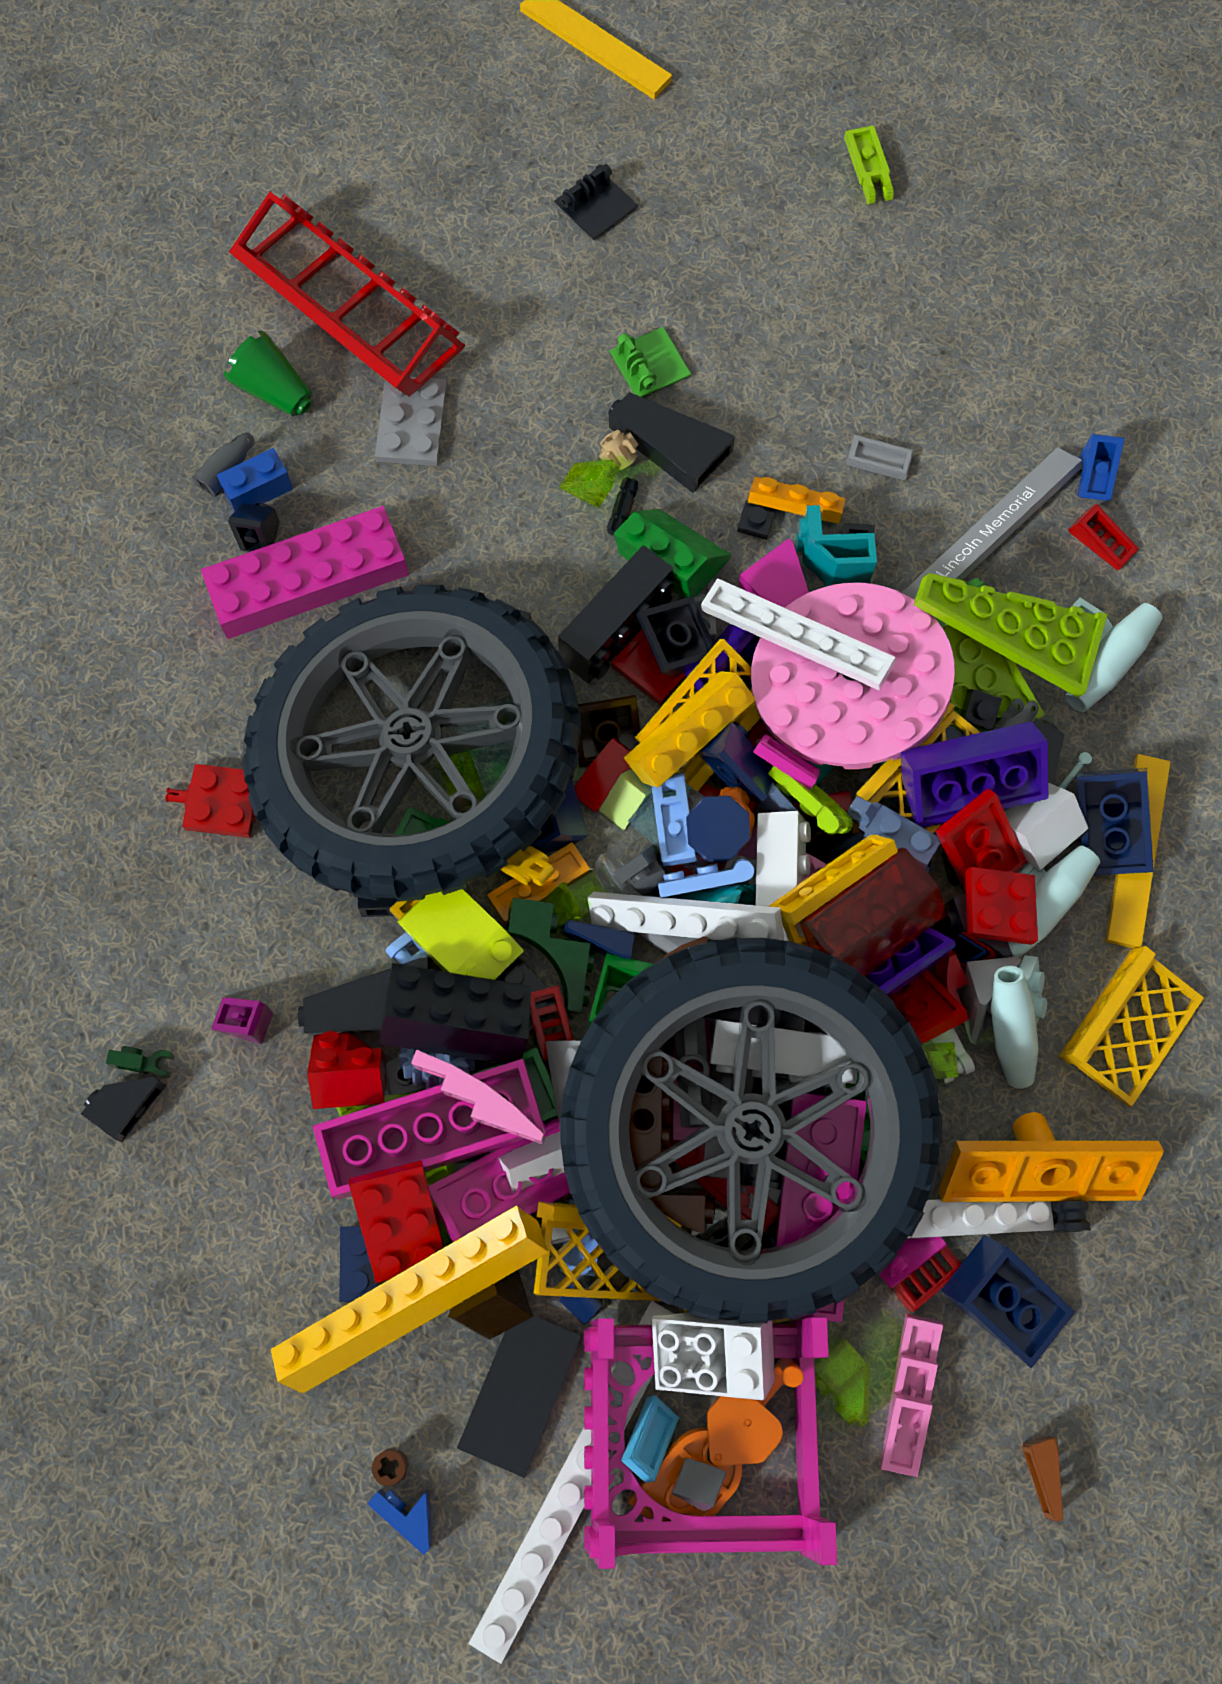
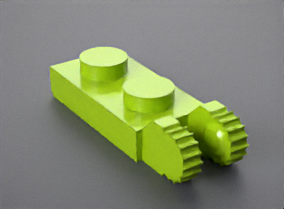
(869, 162)
(814, 803)

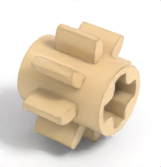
(619, 448)

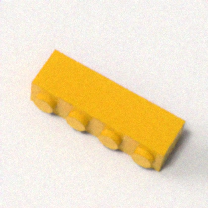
(689, 728)

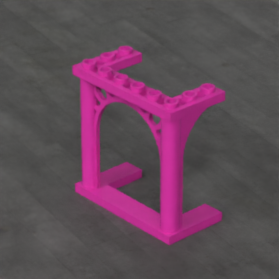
(620, 1535)

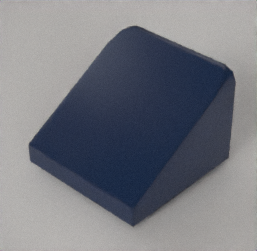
(581, 1307)

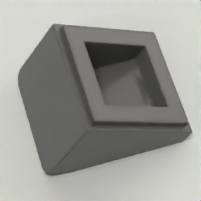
(698, 1484)

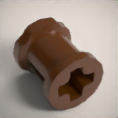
(379, 1463)

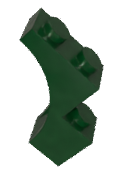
(533, 923)

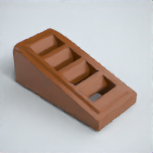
(1044, 1467)

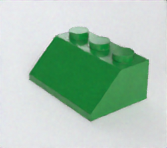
(690, 554)

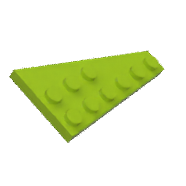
(1026, 629)

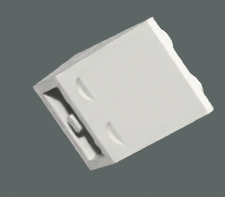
(713, 1356)

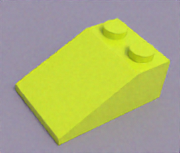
(460, 935)

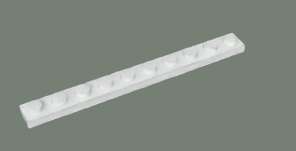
(550, 1528)

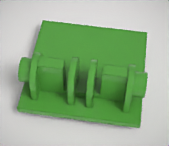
(649, 362)

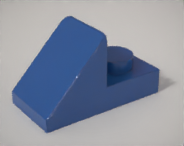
(1100, 466)
(413, 1525)

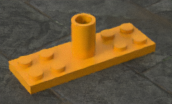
(1048, 1169)

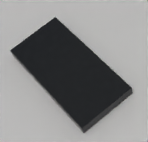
(519, 1394)

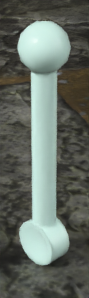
(1083, 760)

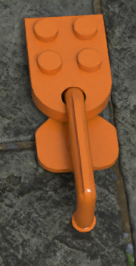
(735, 1435)

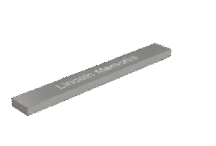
(1003, 518)

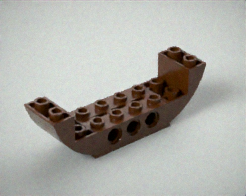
(684, 1205)

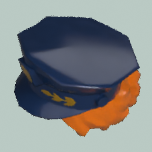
(720, 825)

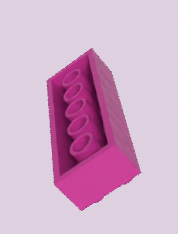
(304, 572)
(420, 1128)

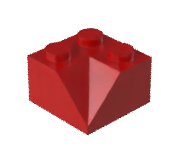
(345, 1071)

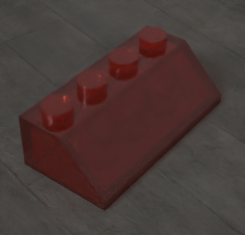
(876, 914)

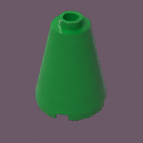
(268, 375)

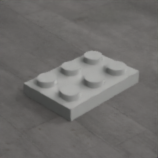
(411, 425)

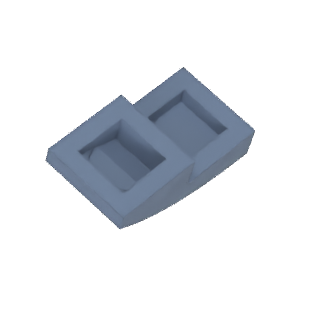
(776, 801)

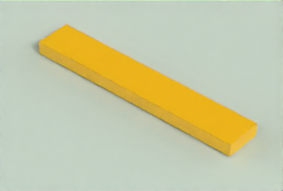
(598, 45)
(1133, 889)

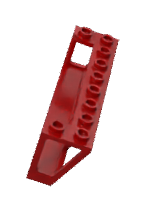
(332, 322)

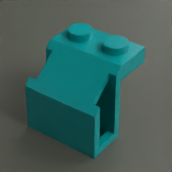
(835, 556)

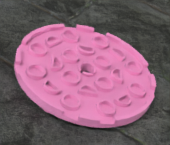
(842, 719)

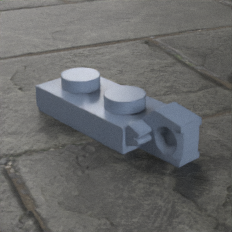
(886, 823)

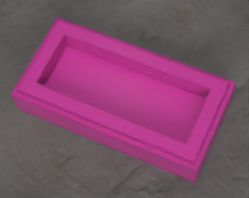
(787, 761)

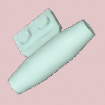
(1117, 651)
(1058, 891)
(1015, 1014)

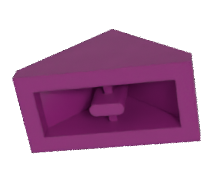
(243, 1019)

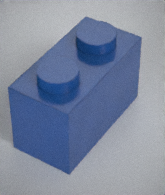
(255, 480)

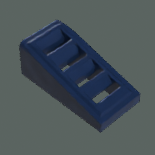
(601, 938)

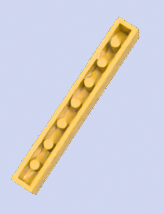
(409, 1300)

